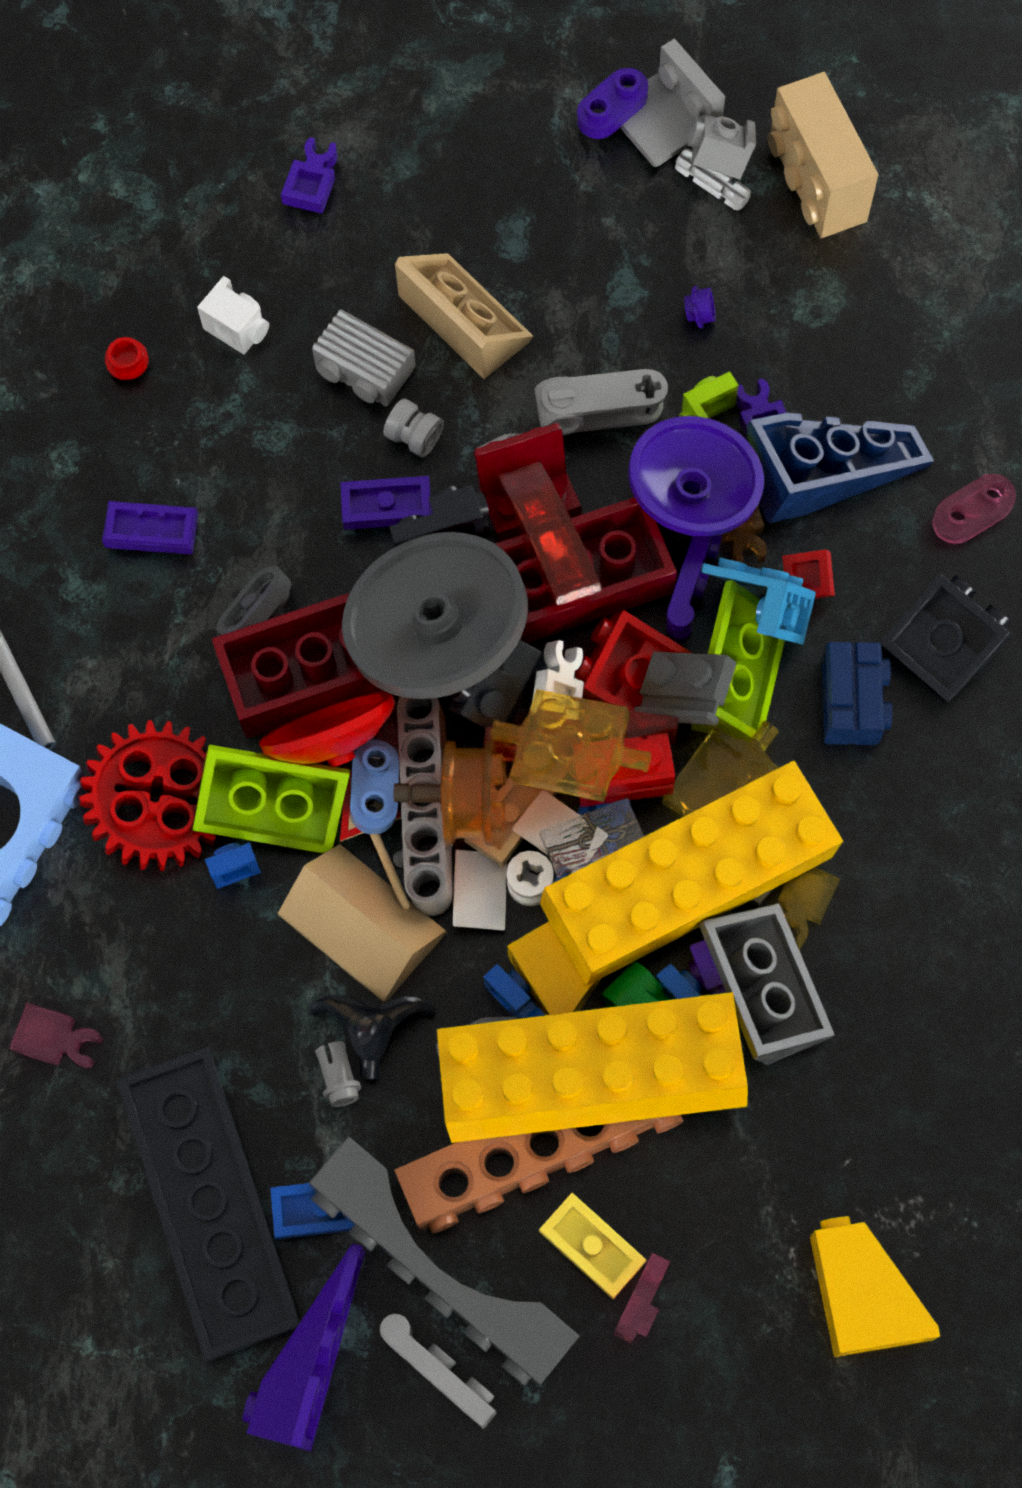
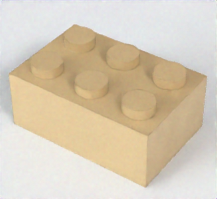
(822, 155)

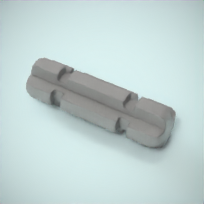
(713, 182)

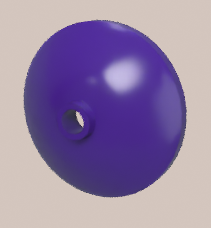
(700, 458)

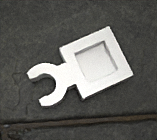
(560, 672)

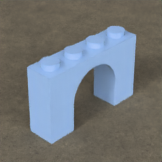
(46, 792)

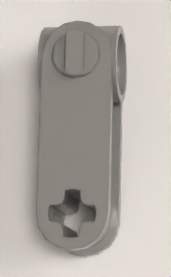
(601, 400)

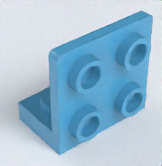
(787, 604)

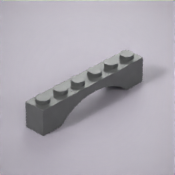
(521, 1331)

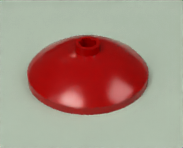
(330, 731)

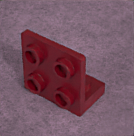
(496, 457)

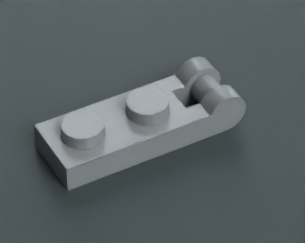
(436, 1367)

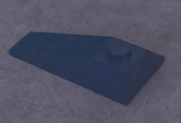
(828, 461)

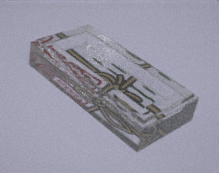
(590, 836)

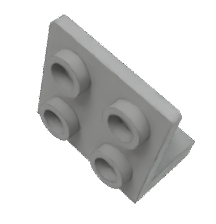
(674, 102)

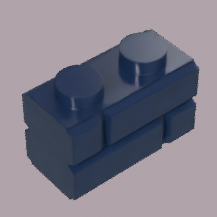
(854, 693)

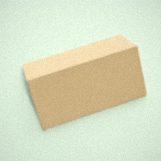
(460, 311)
(359, 921)

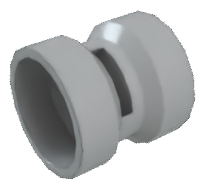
(413, 427)

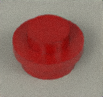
(126, 358)

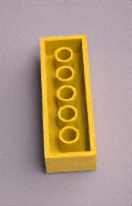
(689, 872)
(592, 1067)

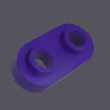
(616, 102)

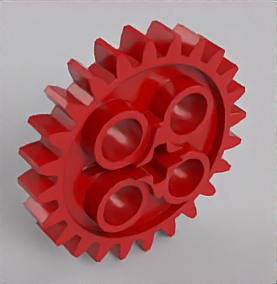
(148, 834)

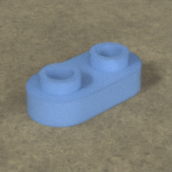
(374, 784)

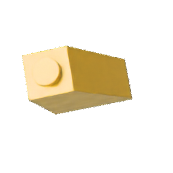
(549, 971)
(864, 1292)

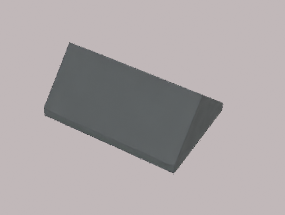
(768, 982)

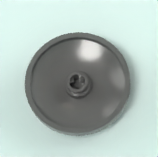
(435, 615)

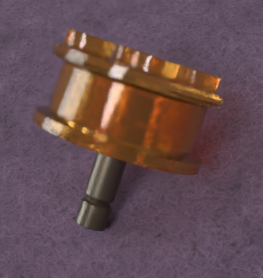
(465, 793)

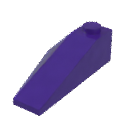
(298, 1380)

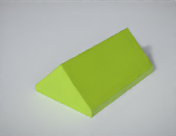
(756, 665)
(270, 799)

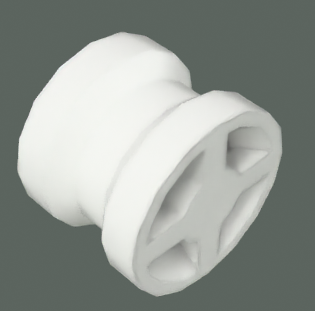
(531, 887)

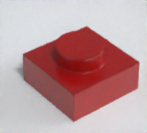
(814, 568)

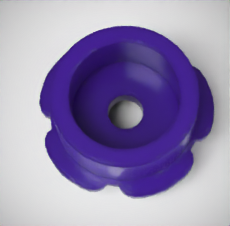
(700, 306)

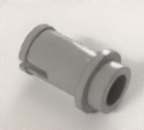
(337, 1075)

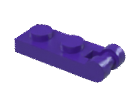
(689, 585)

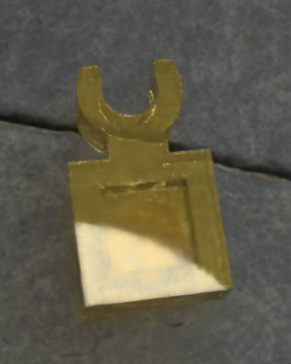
(807, 898)

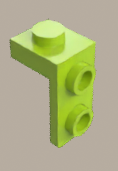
(710, 396)

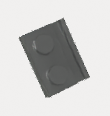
(686, 686)

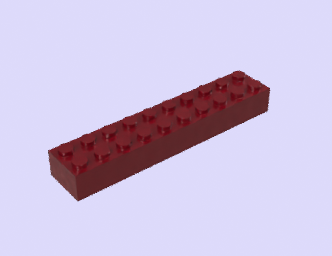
(302, 660)

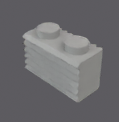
(363, 358)

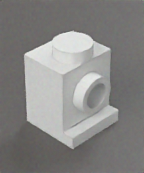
(232, 317)

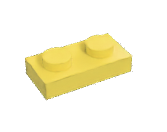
(592, 1246)

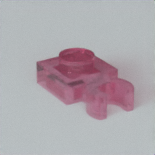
(48, 1035)
(639, 1313)

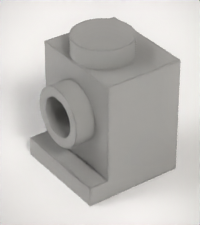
(722, 145)

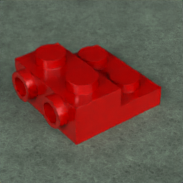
(621, 659)

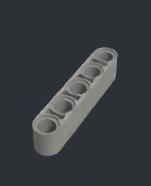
(425, 821)

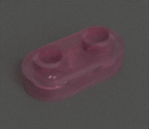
(976, 506)

